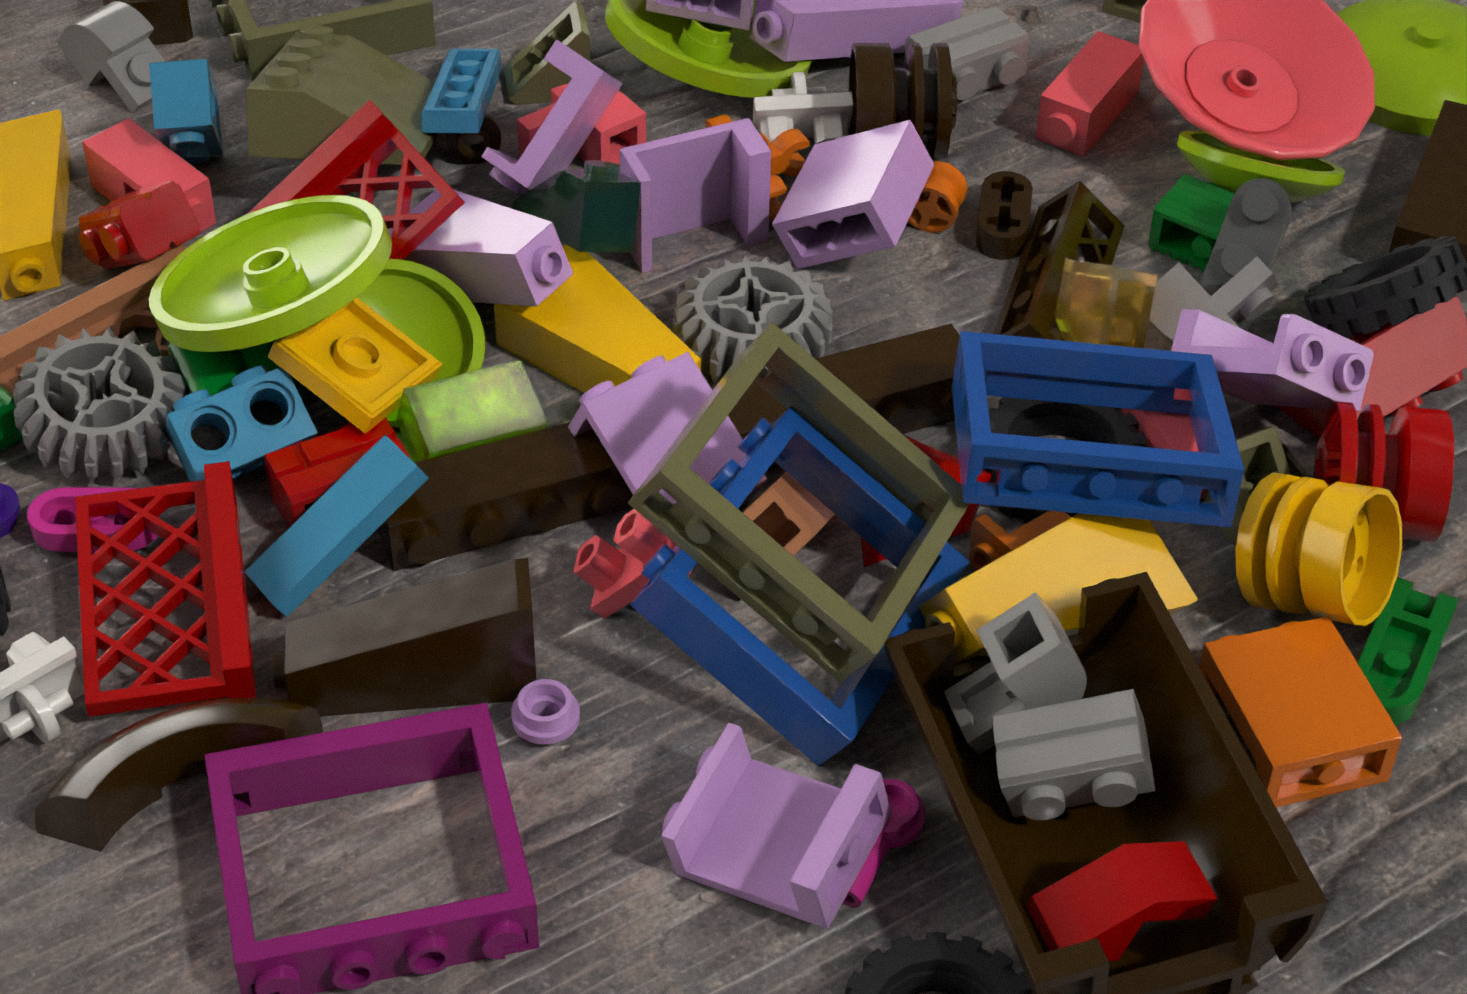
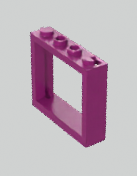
(355, 763)

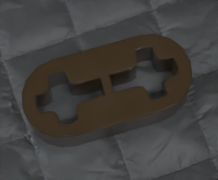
(1003, 214)

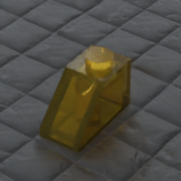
(1104, 304)

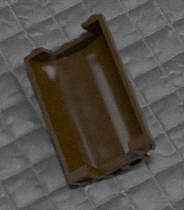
(1201, 797)

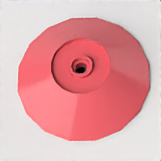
(1261, 73)

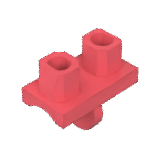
(618, 572)

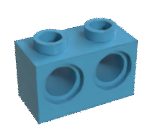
(186, 109)
(230, 412)

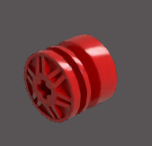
(1409, 461)

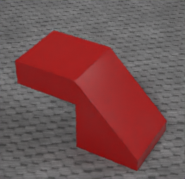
(1120, 893)

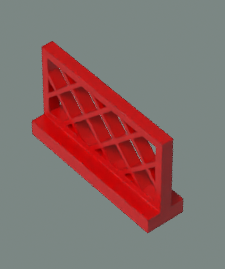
(350, 164)
(222, 597)

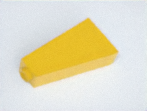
(33, 203)
(587, 329)
(1057, 568)

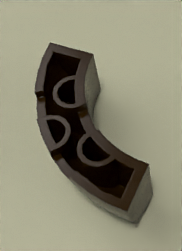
(140, 760)

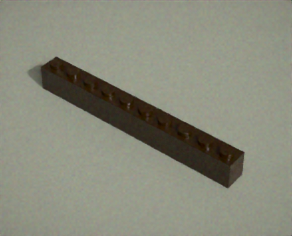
(562, 479)

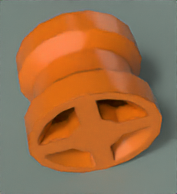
(934, 212)

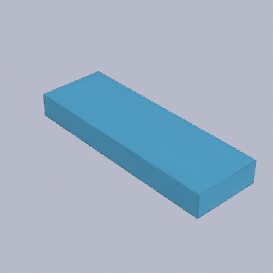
(336, 525)

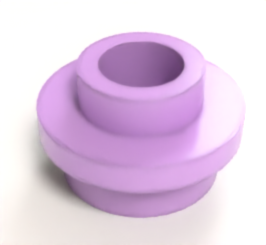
(545, 712)

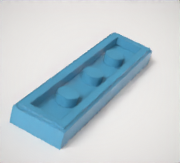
(462, 91)

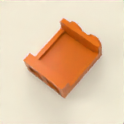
(1303, 709)

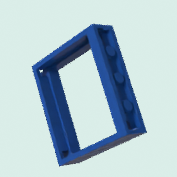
(1085, 474)
(734, 653)

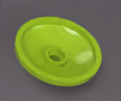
(1234, 167)
(430, 313)

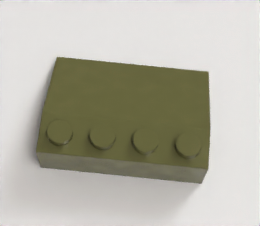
(320, 84)

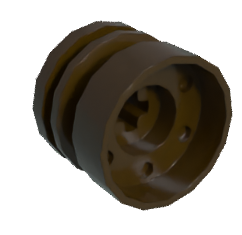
(913, 93)

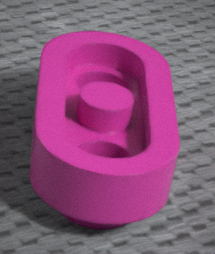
(54, 520)

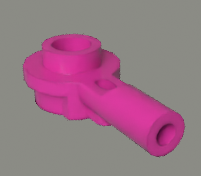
(901, 828)

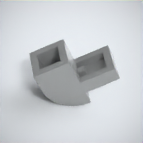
(114, 46)
(1241, 296)
(1027, 670)

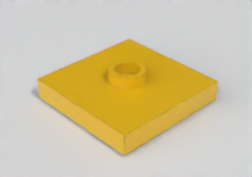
(355, 363)

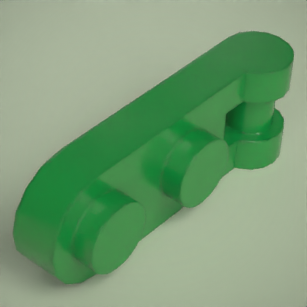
(1405, 647)

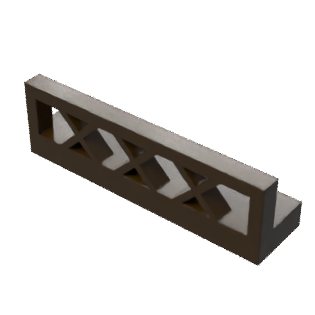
(1056, 235)

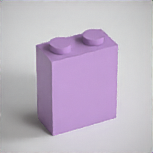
(854, 195)

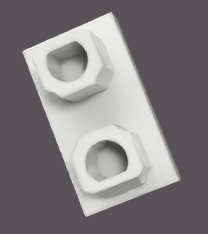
(803, 108)
(37, 687)

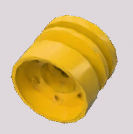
(1319, 548)

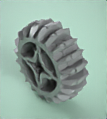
(738, 301)
(97, 389)

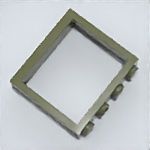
(385, 26)
(756, 564)

